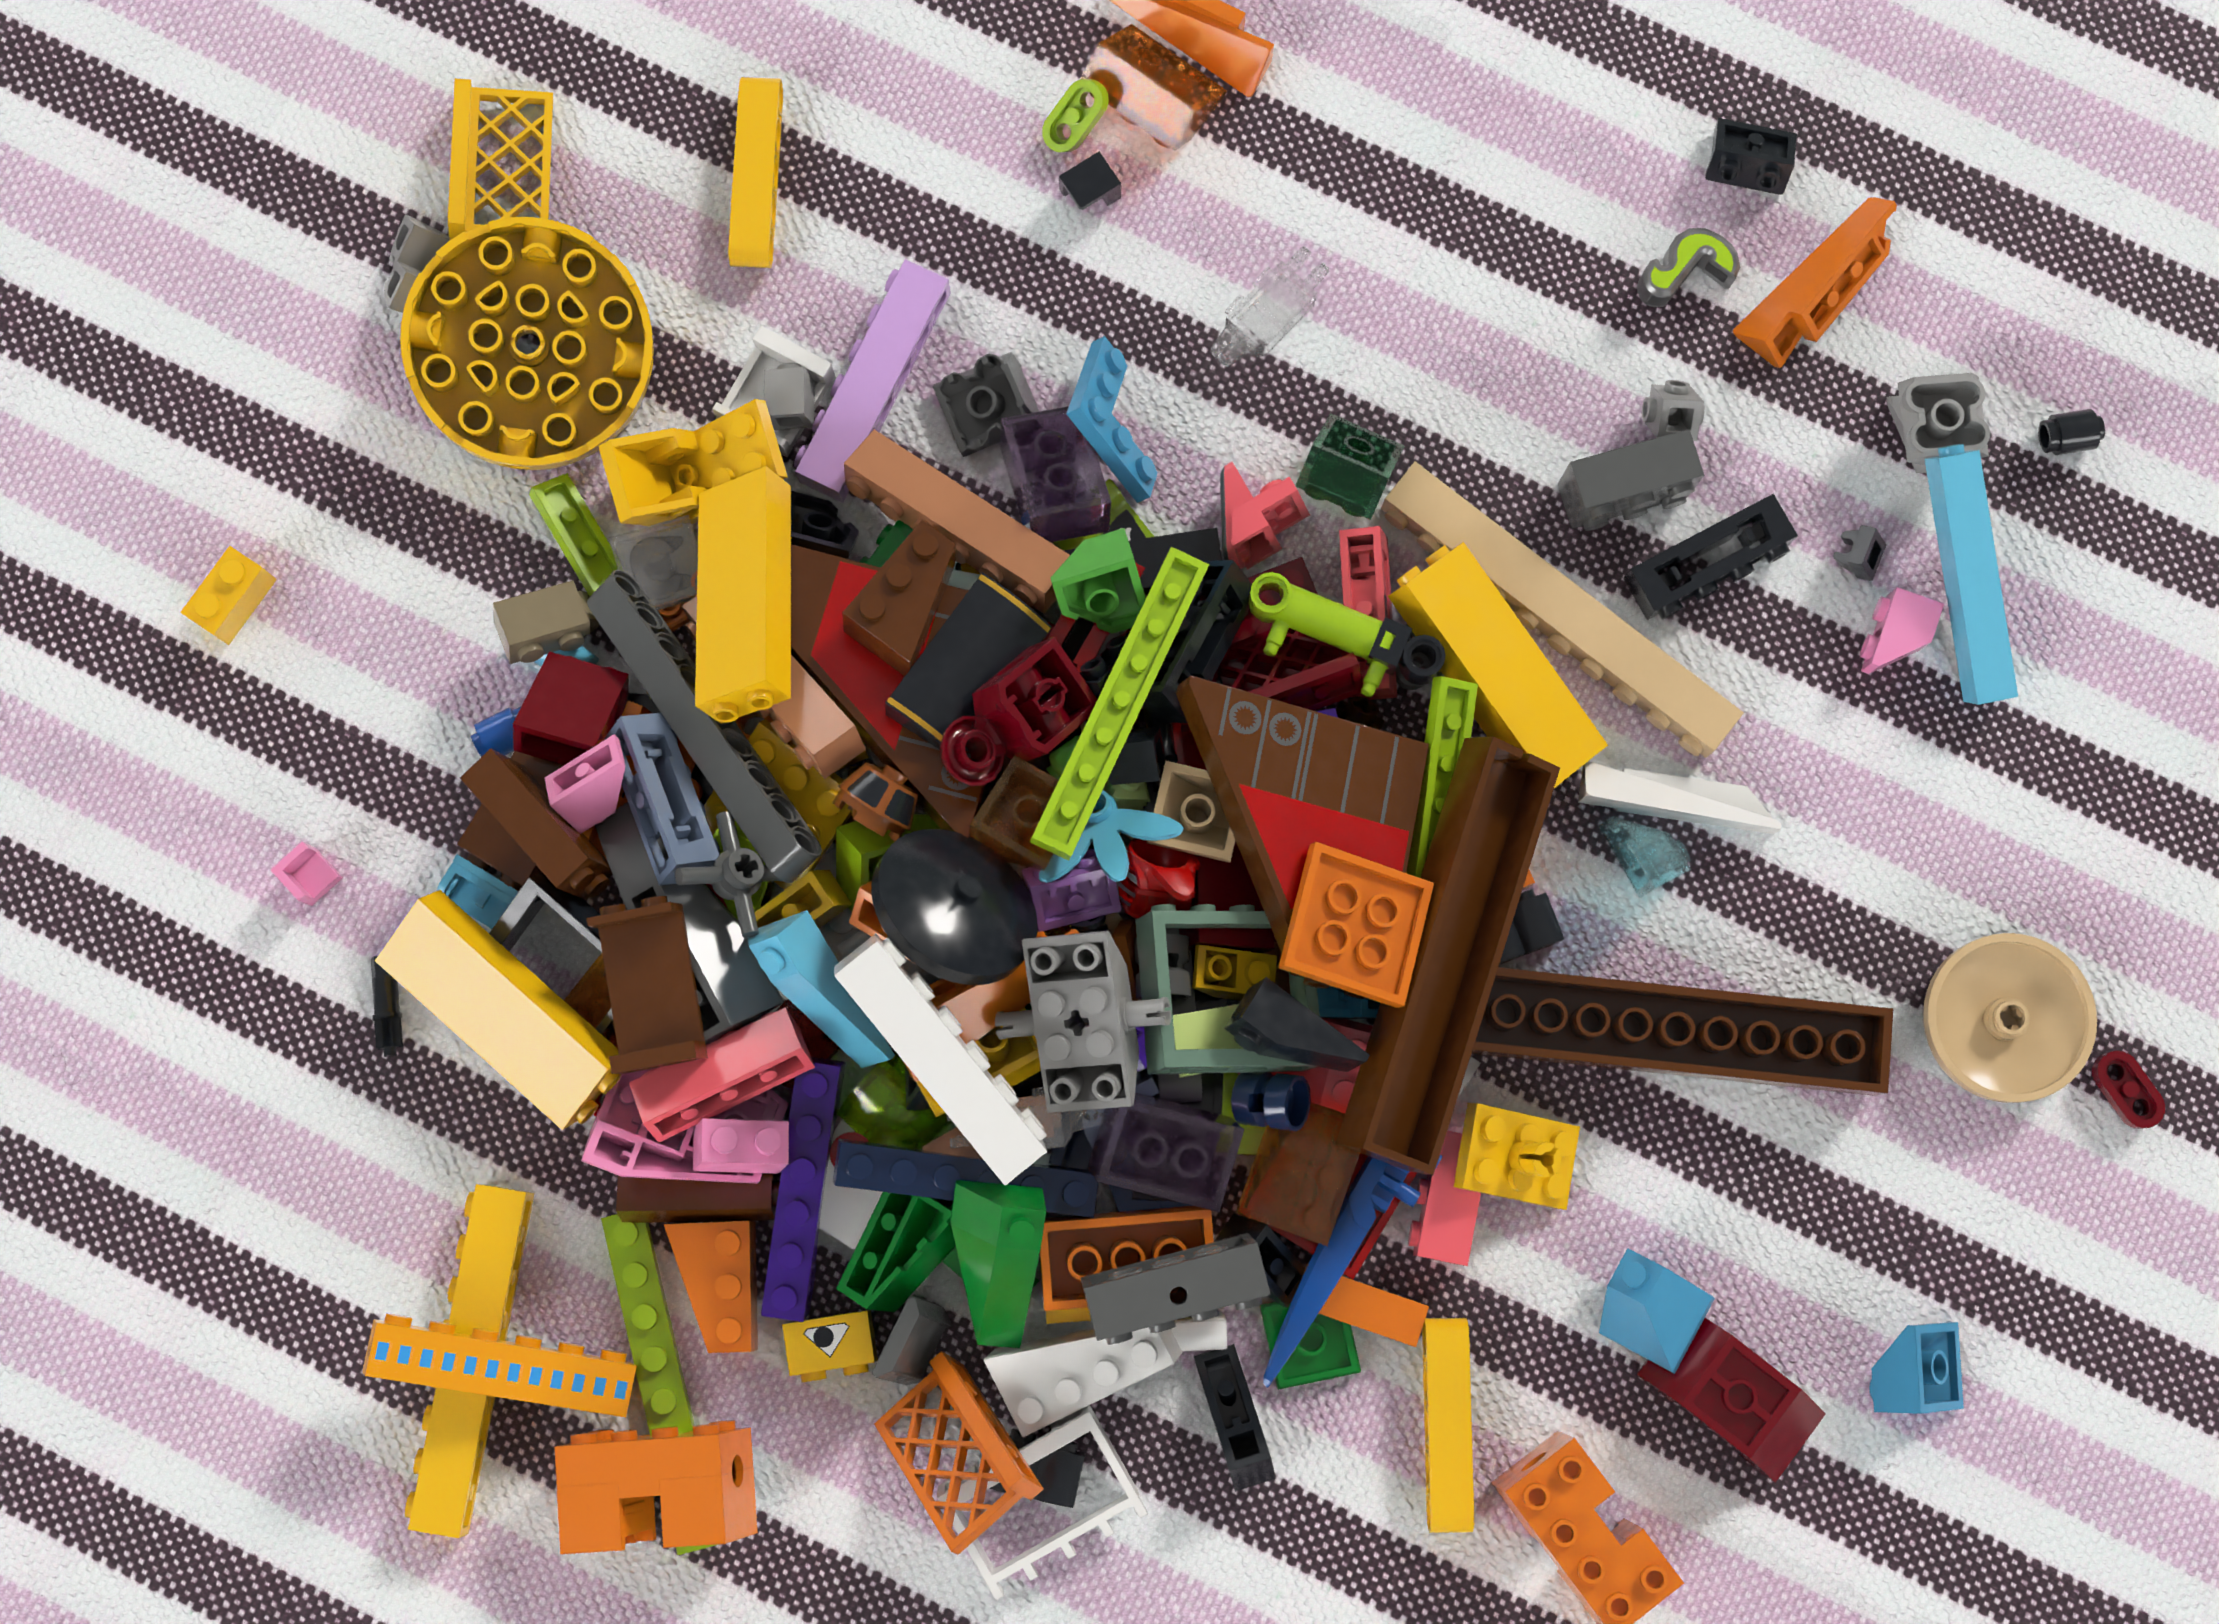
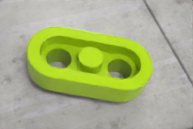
(1076, 114)

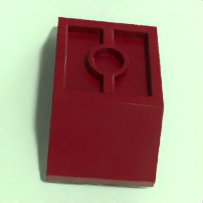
(1739, 1399)

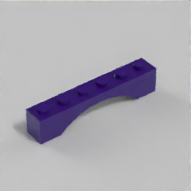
(801, 1191)

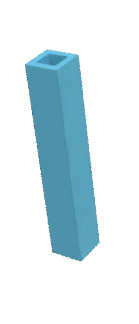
(1971, 575)

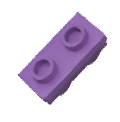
(1074, 897)

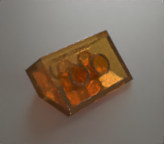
(1153, 86)
(1300, 1177)

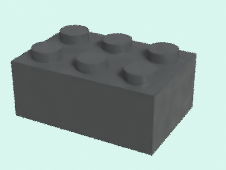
(1630, 480)

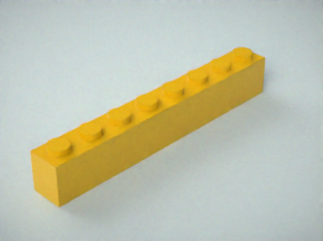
(461, 1420)

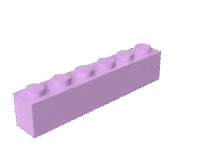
(874, 376)

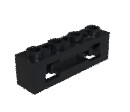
(1769, 527)
(1202, 637)

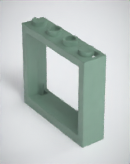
(1155, 983)

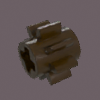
(1360, 711)

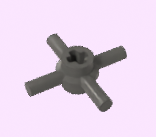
(733, 876)

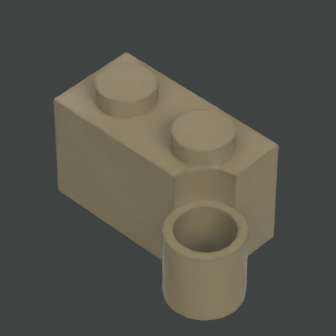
(543, 622)

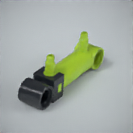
(1379, 642)

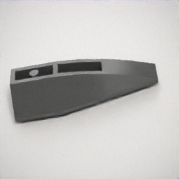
(726, 972)

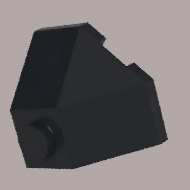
(818, 527)

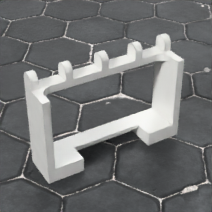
(1061, 1434)

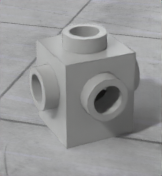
(1685, 412)

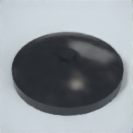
(953, 906)

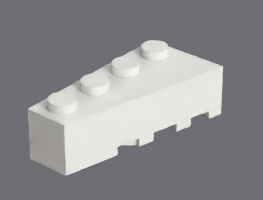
(1073, 1371)

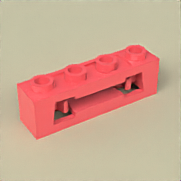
(1367, 586)

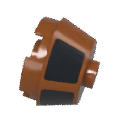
(879, 799)

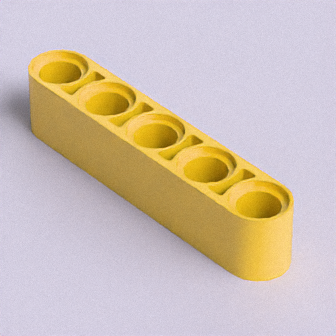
(755, 172)
(1448, 1425)

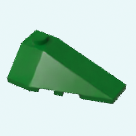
(998, 1253)

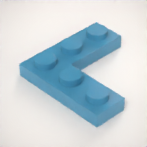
(1092, 415)

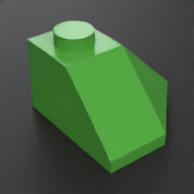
(1101, 583)

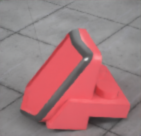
(1253, 522)

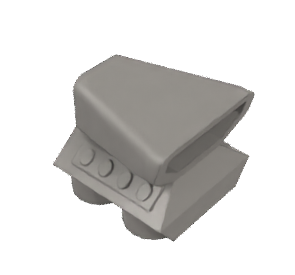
(1939, 414)

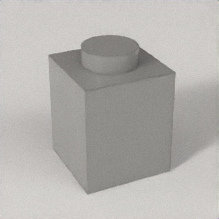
(789, 396)

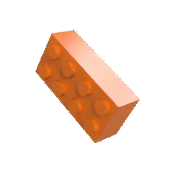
(1089, 1245)

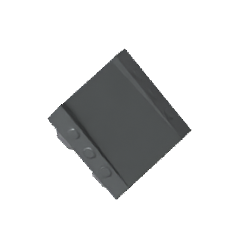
(981, 397)
(912, 1342)

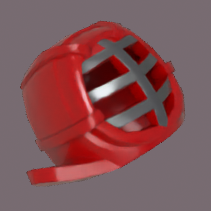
(1157, 878)

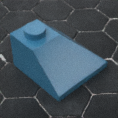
(1652, 1310)
(1920, 1371)

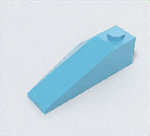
(803, 970)

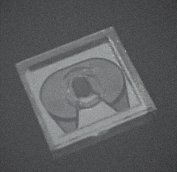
(660, 560)

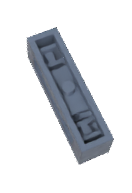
(663, 796)

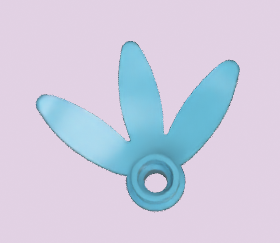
(1109, 848)

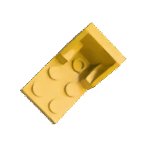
(664, 470)

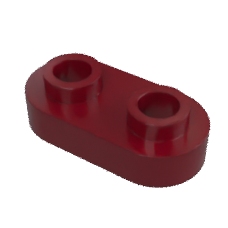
(2129, 1086)

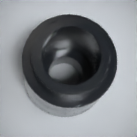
(2071, 432)

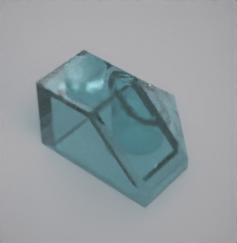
(1645, 854)

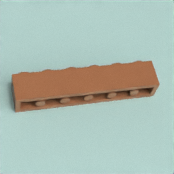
(983, 535)
(809, 719)

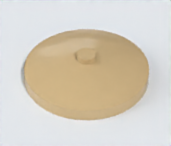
(2010, 1018)

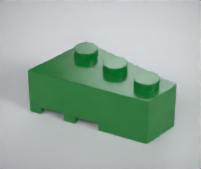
(898, 1250)

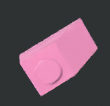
(588, 786)

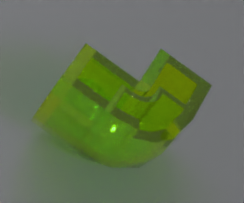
(879, 1110)

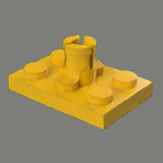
(1516, 1156)

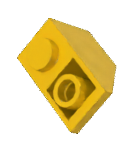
(1230, 972)

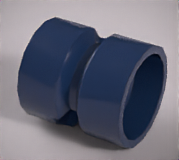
(1271, 1100)

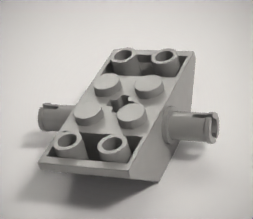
(1080, 1061)

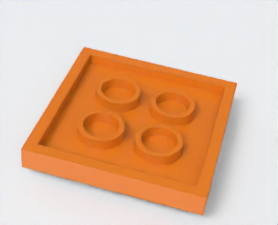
(1356, 925)

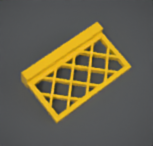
(466, 150)

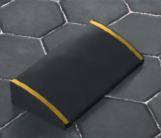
(967, 651)

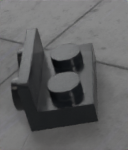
(1751, 156)

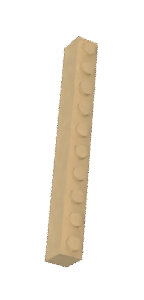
(1565, 614)

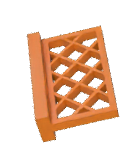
(988, 1437)

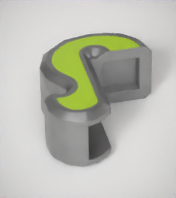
(1689, 249)

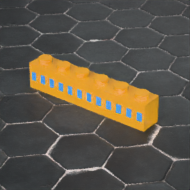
(499, 1367)

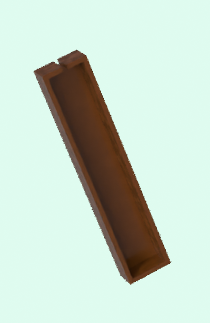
(1478, 874)

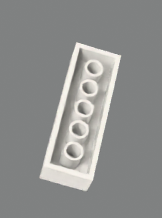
(940, 1058)

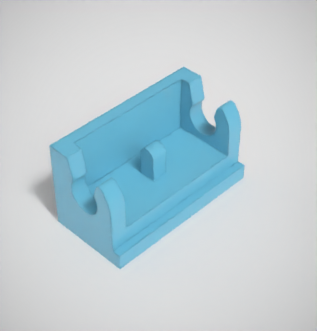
(476, 891)

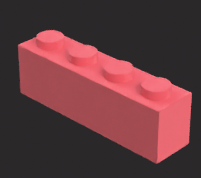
(736, 1070)

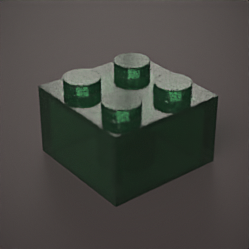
(1349, 466)

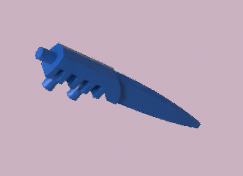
(1370, 1190)

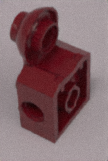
(1018, 713)

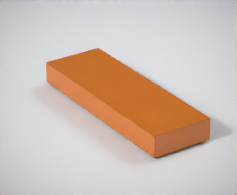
(1375, 1311)

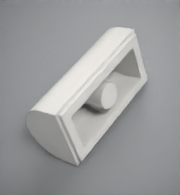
(1201, 1335)

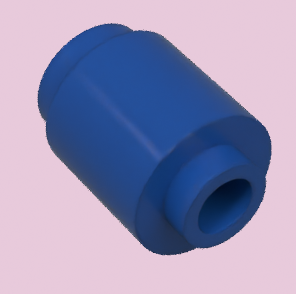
(495, 732)

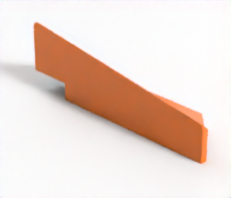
(1820, 285)

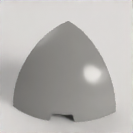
(411, 252)

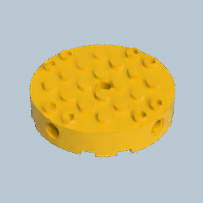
(516, 282)

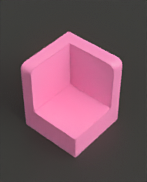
(306, 873)

